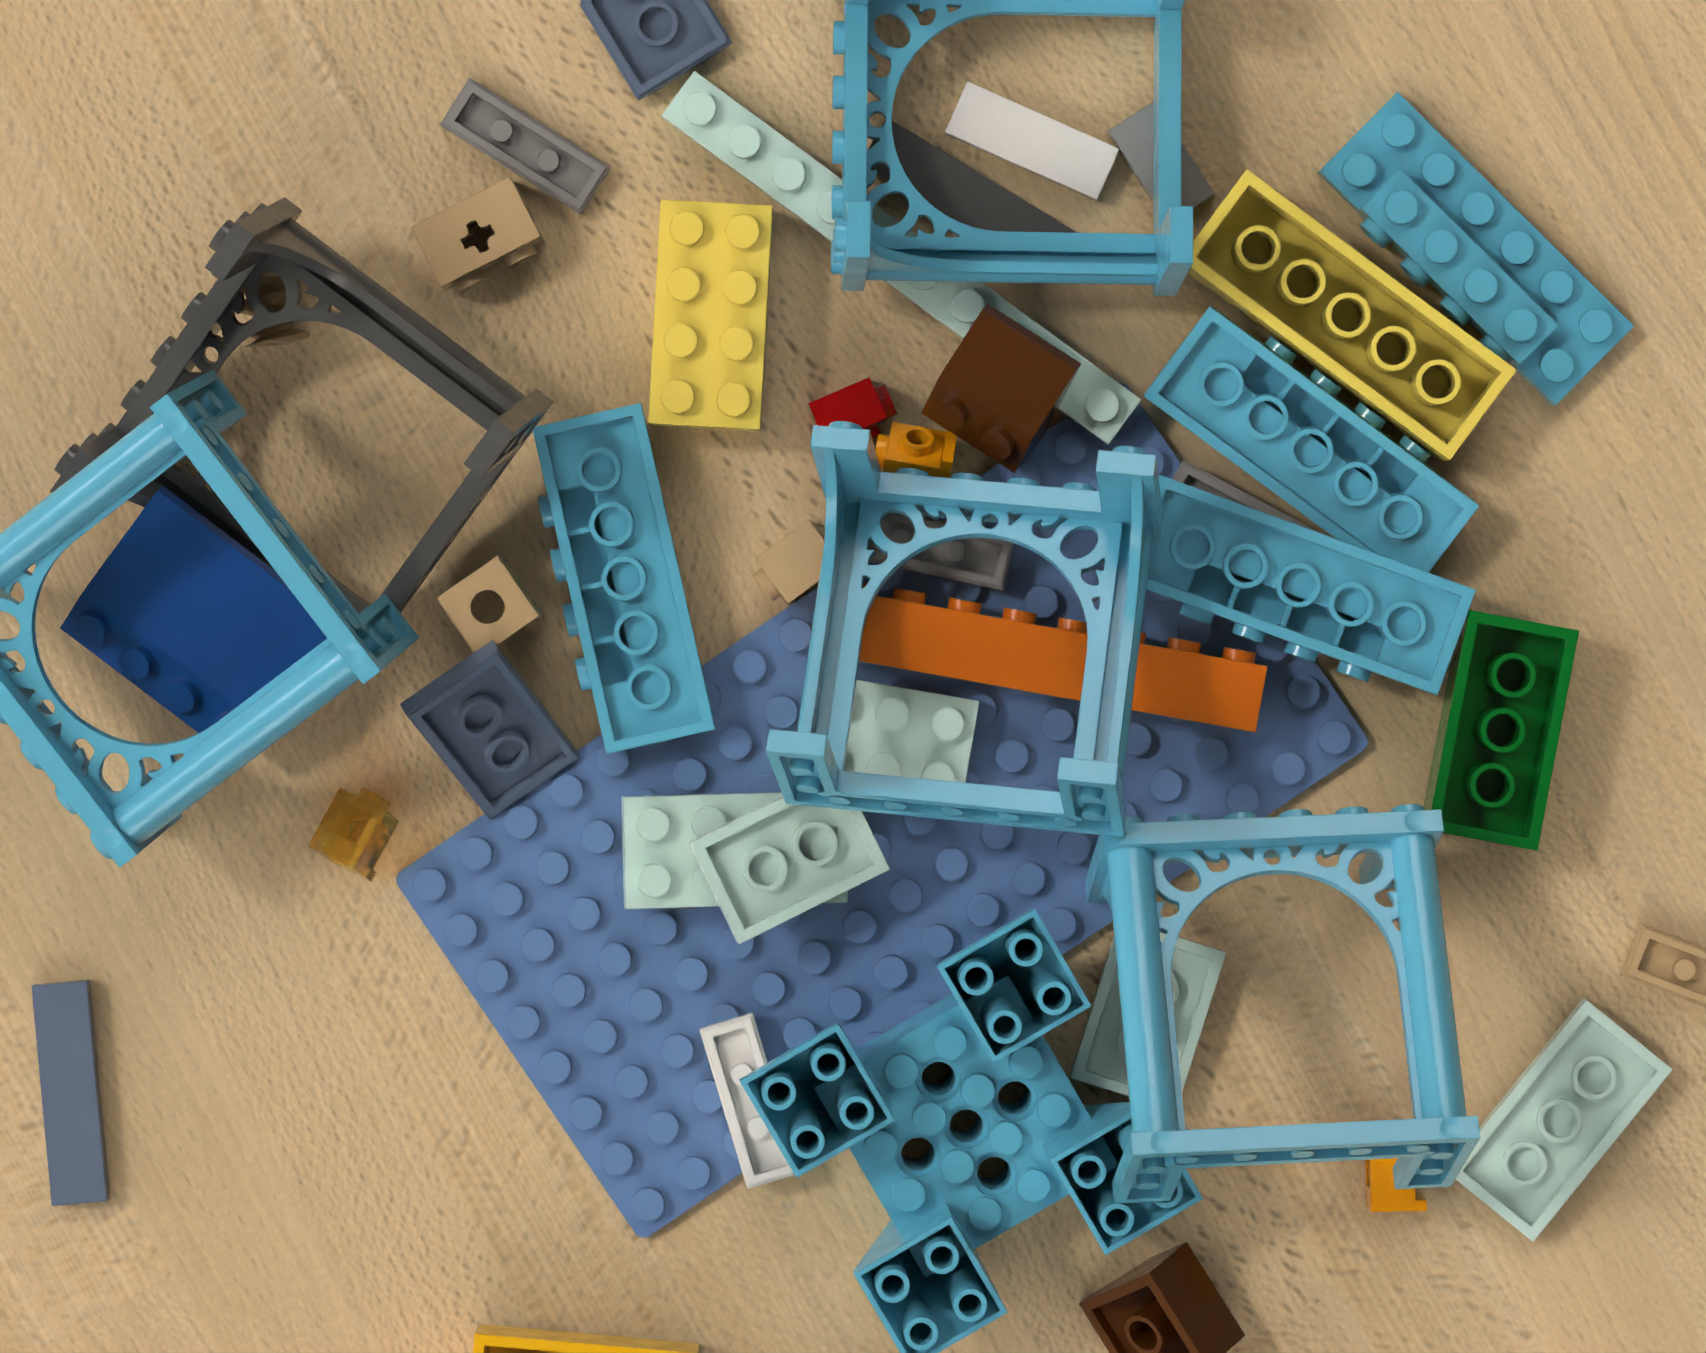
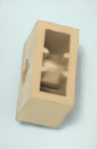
(495, 208)

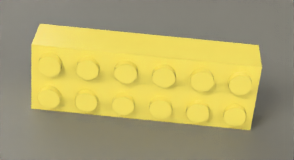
(1347, 317)

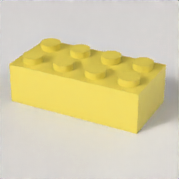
(710, 315)

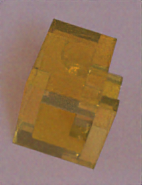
(338, 829)

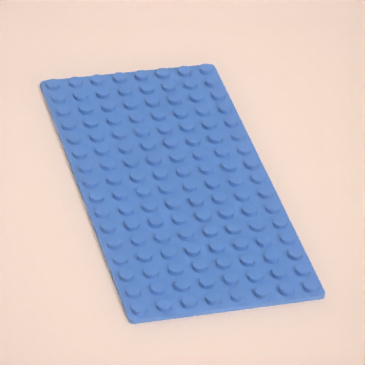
(614, 997)

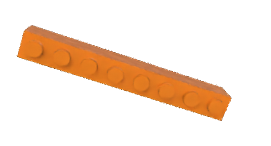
(1052, 660)

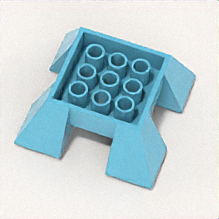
(873, 1101)

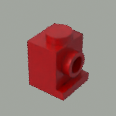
(855, 404)

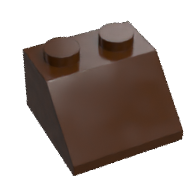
(1001, 388)
(1163, 1308)

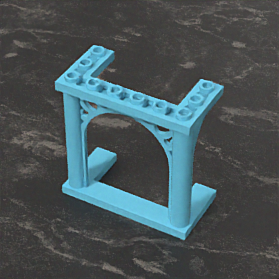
(879, 253)
(858, 496)
(355, 648)
(1397, 857)

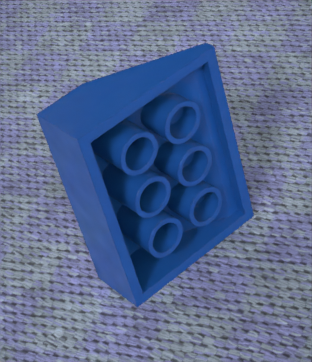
(190, 614)

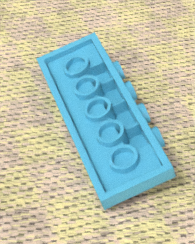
(1474, 250)
(1310, 443)
(621, 578)
(1305, 589)

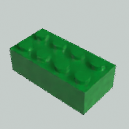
(1500, 728)

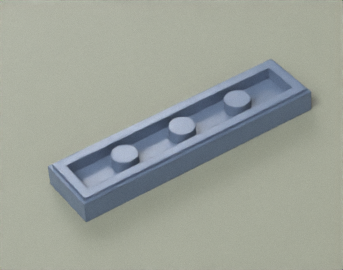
(70, 1092)

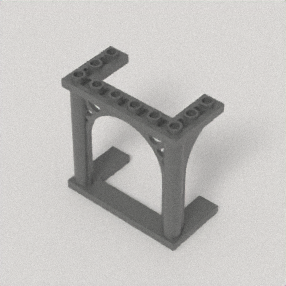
(279, 244)

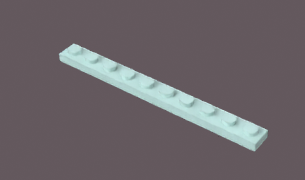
(806, 191)

